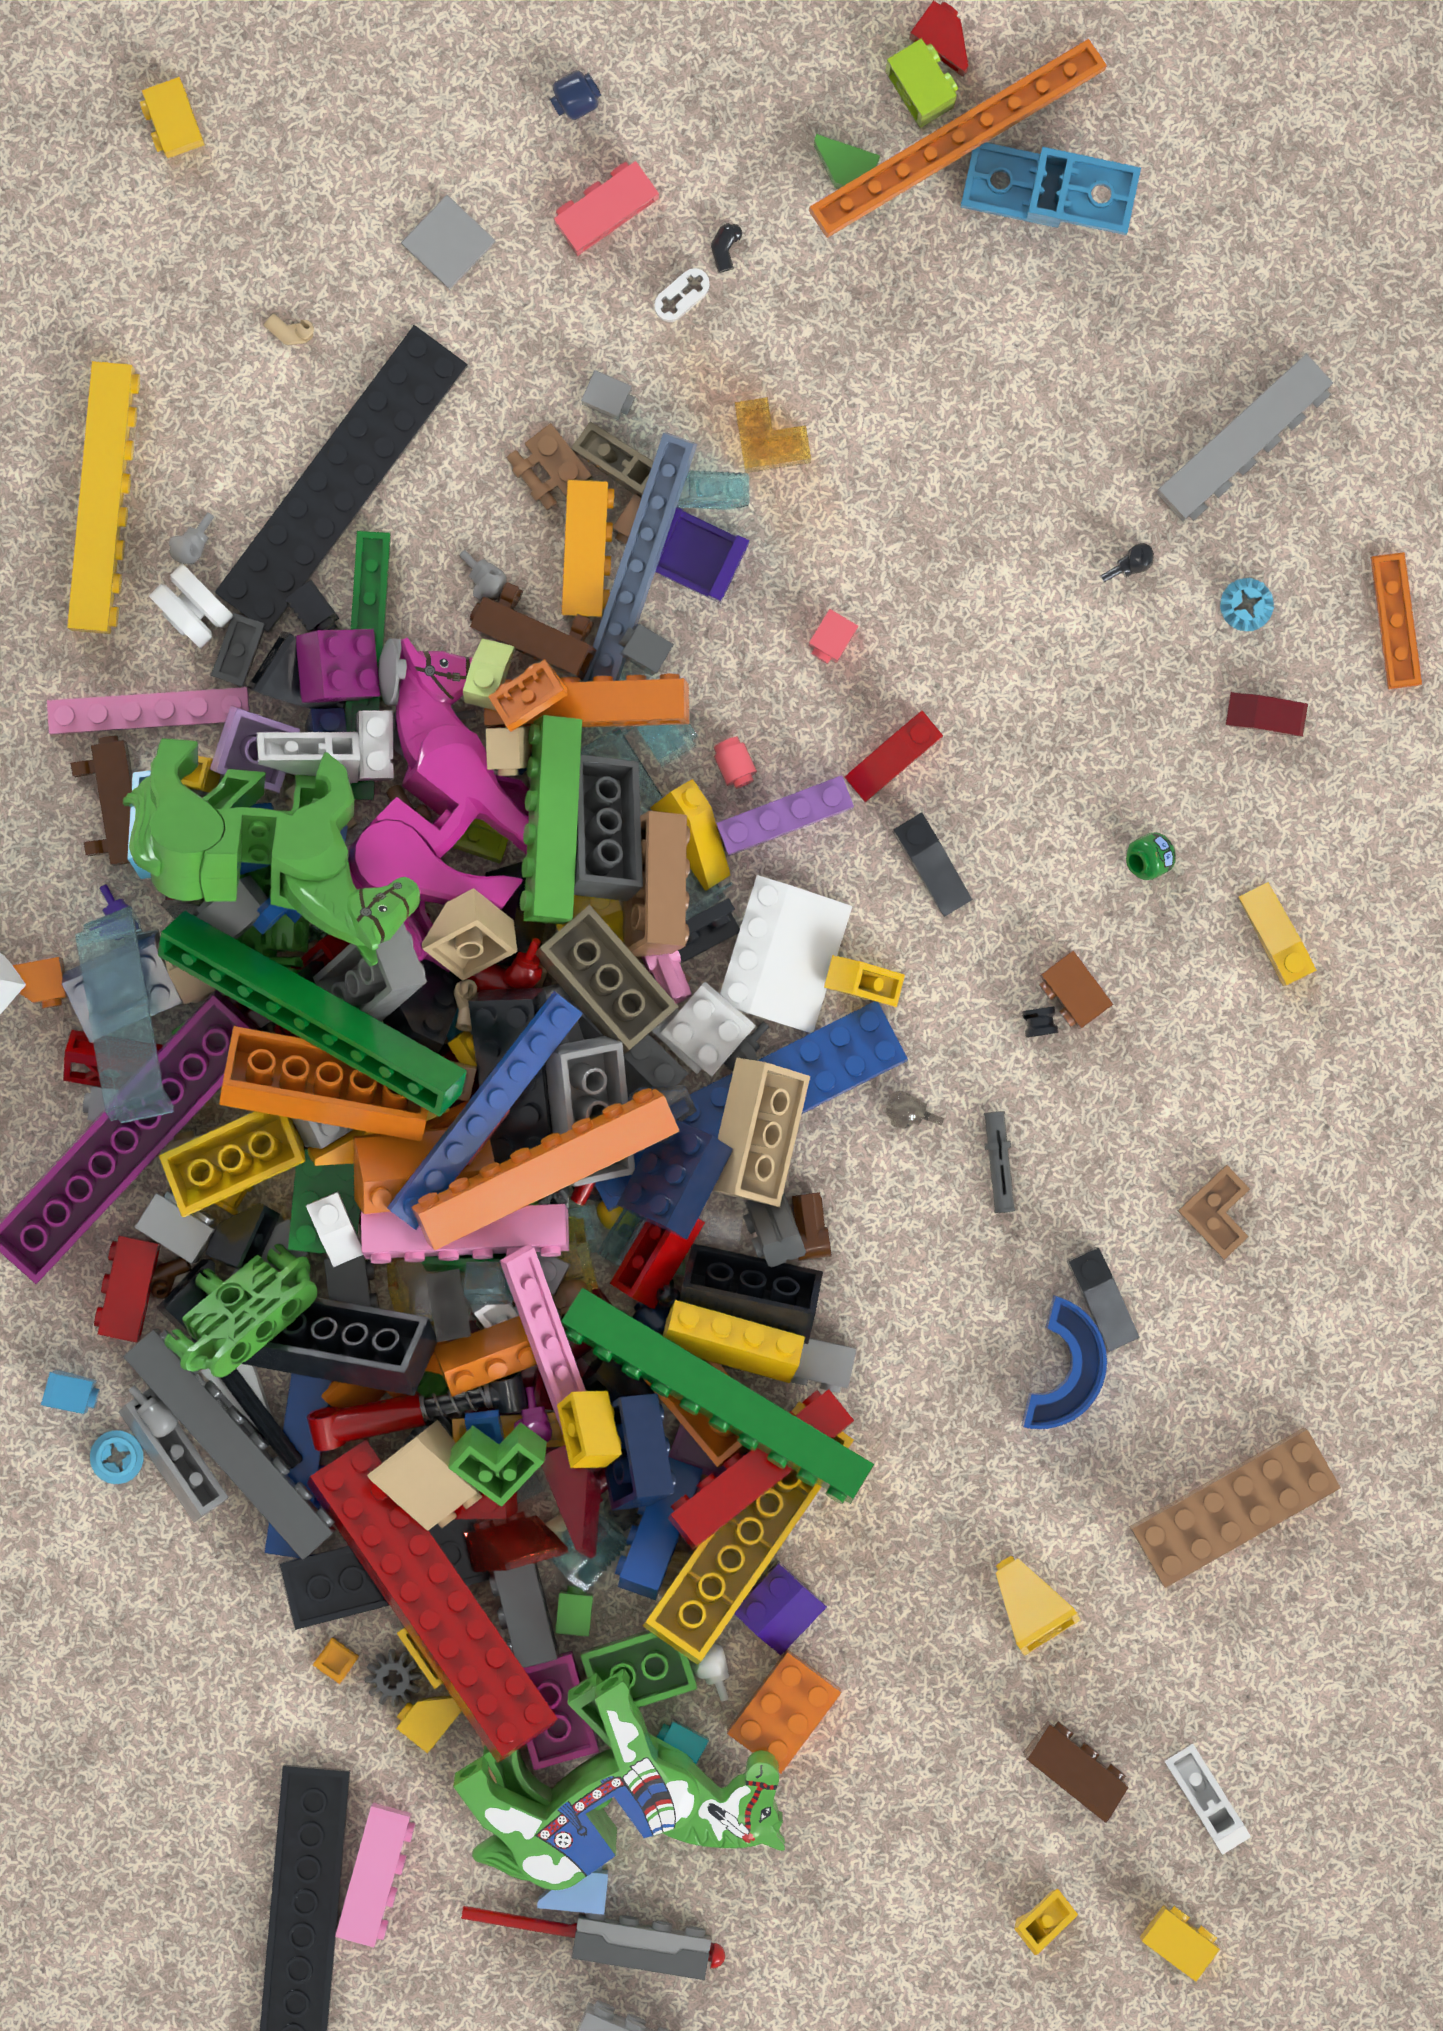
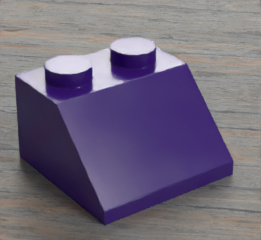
(779, 1608)

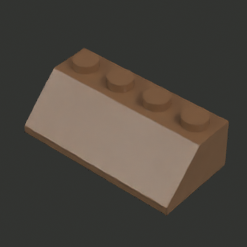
(657, 913)

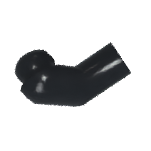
(722, 243)
(668, 1296)

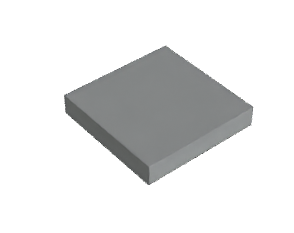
(448, 242)

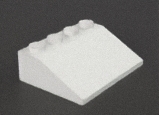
(784, 954)

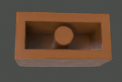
(1075, 990)

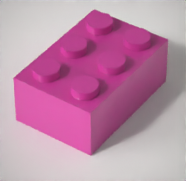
(570, 1734)

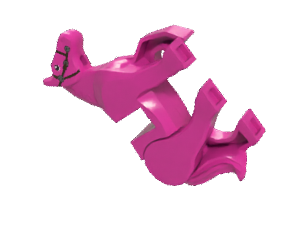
(452, 779)

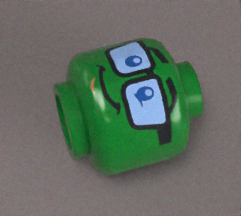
(1150, 856)

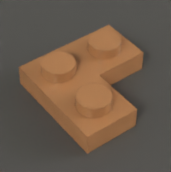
(1208, 1210)

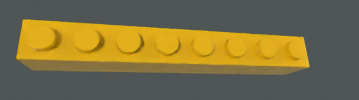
(101, 497)

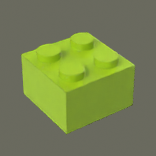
(921, 82)

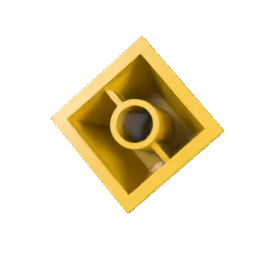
(1032, 1605)

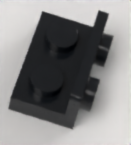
(709, 929)

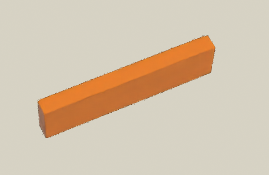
(1396, 620)

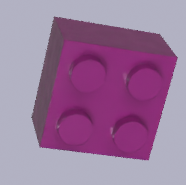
(337, 665)

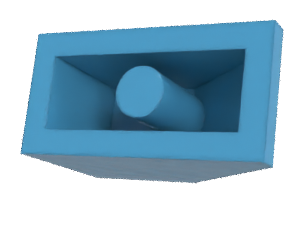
(70, 1392)

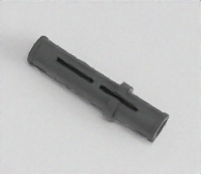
(999, 1161)

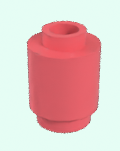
(734, 762)

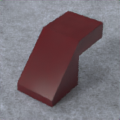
(1266, 714)

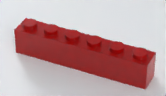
(748, 1476)

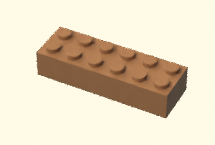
(1235, 1507)

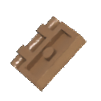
(555, 458)

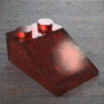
(512, 1543)

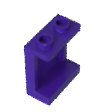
(700, 556)

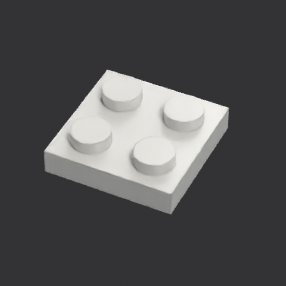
(708, 1029)

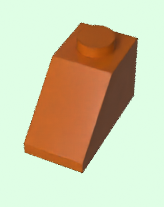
(43, 981)

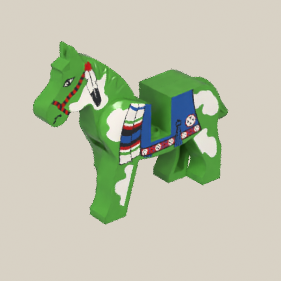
(564, 1831)

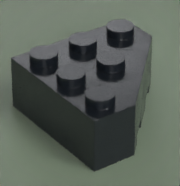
(430, 1010)

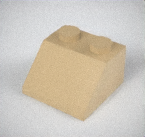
(470, 935)

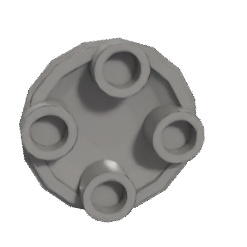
(390, 671)

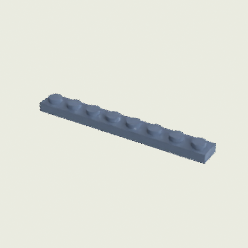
(641, 553)

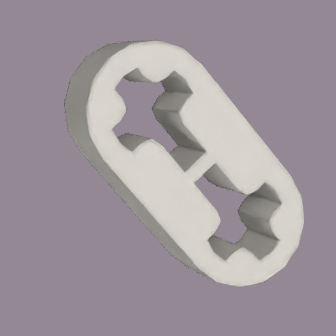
(677, 288)

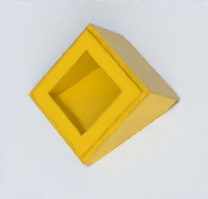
(202, 777)

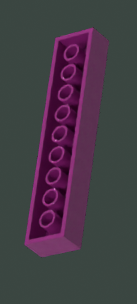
(115, 1153)

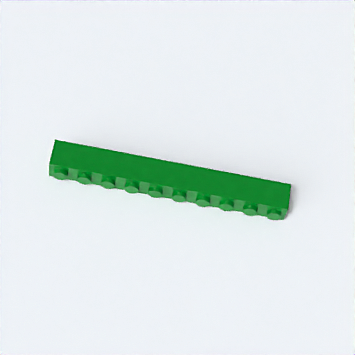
(312, 1013)
(716, 1396)

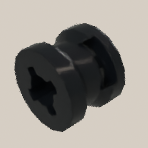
(1040, 1022)

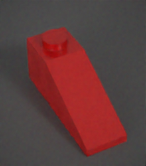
(894, 756)

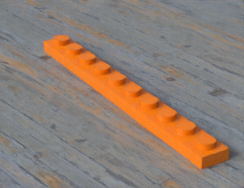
(957, 138)

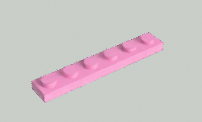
(144, 710)
(542, 1325)

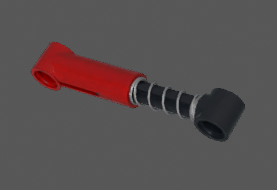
(335, 1426)

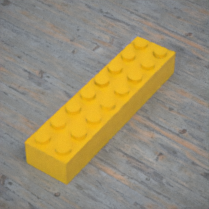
(729, 1565)

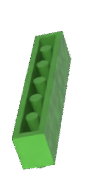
(552, 819)

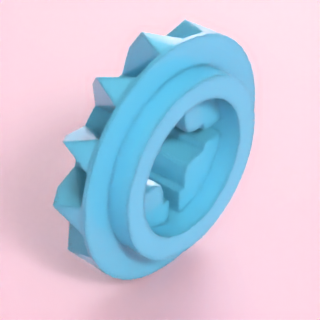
(1242, 619)
(102, 1450)

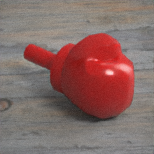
(525, 968)

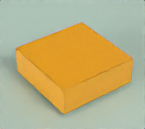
(336, 1660)

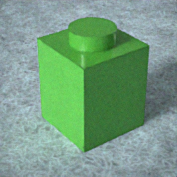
(574, 1611)

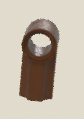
(811, 1226)

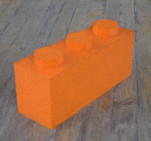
(485, 1356)

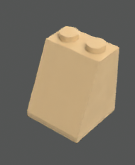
(422, 1482)

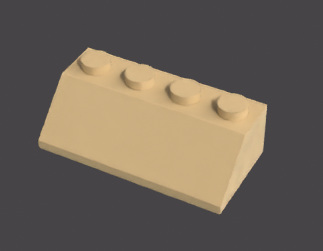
(761, 1129)

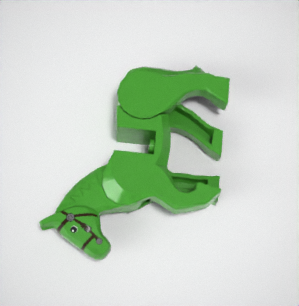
(199, 844)

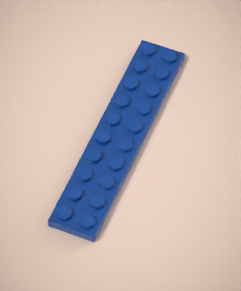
(833, 1057)

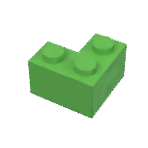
(495, 1467)

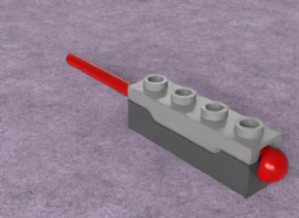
(622, 1941)

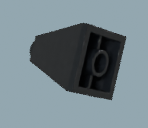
(280, 675)

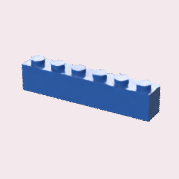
(303, 1398)

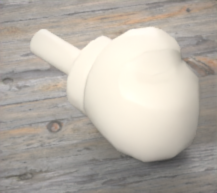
(713, 1669)

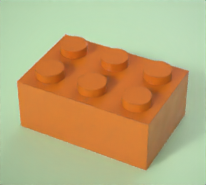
(784, 1709)

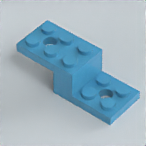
(1051, 187)

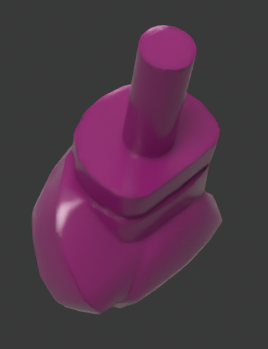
(535, 1417)

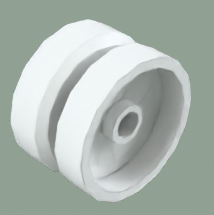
(190, 606)

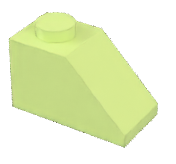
(487, 672)

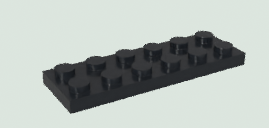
(338, 1586)

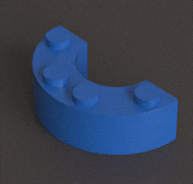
(1085, 1374)

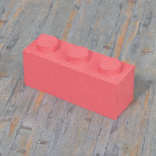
(605, 207)

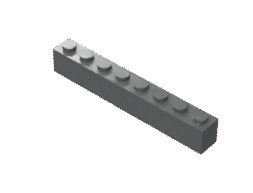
(232, 1445)

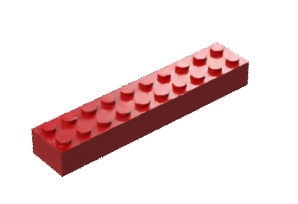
(433, 1605)

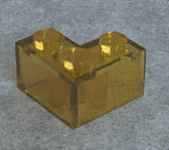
(764, 447)

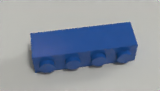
(656, 1537)

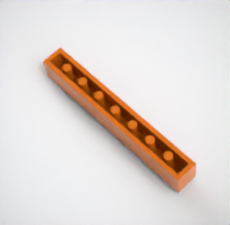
(545, 1168)

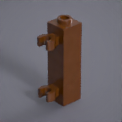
(532, 637)
(114, 782)

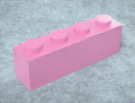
(373, 1875)

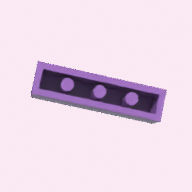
(785, 815)

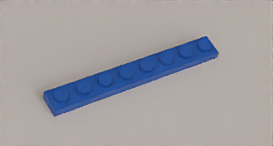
(487, 1105)

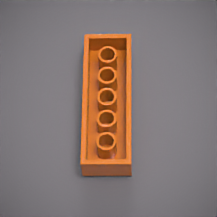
(305, 1083)

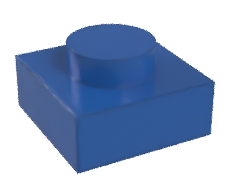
(487, 1422)

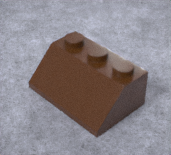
(1077, 1769)

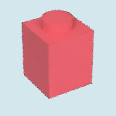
(832, 637)

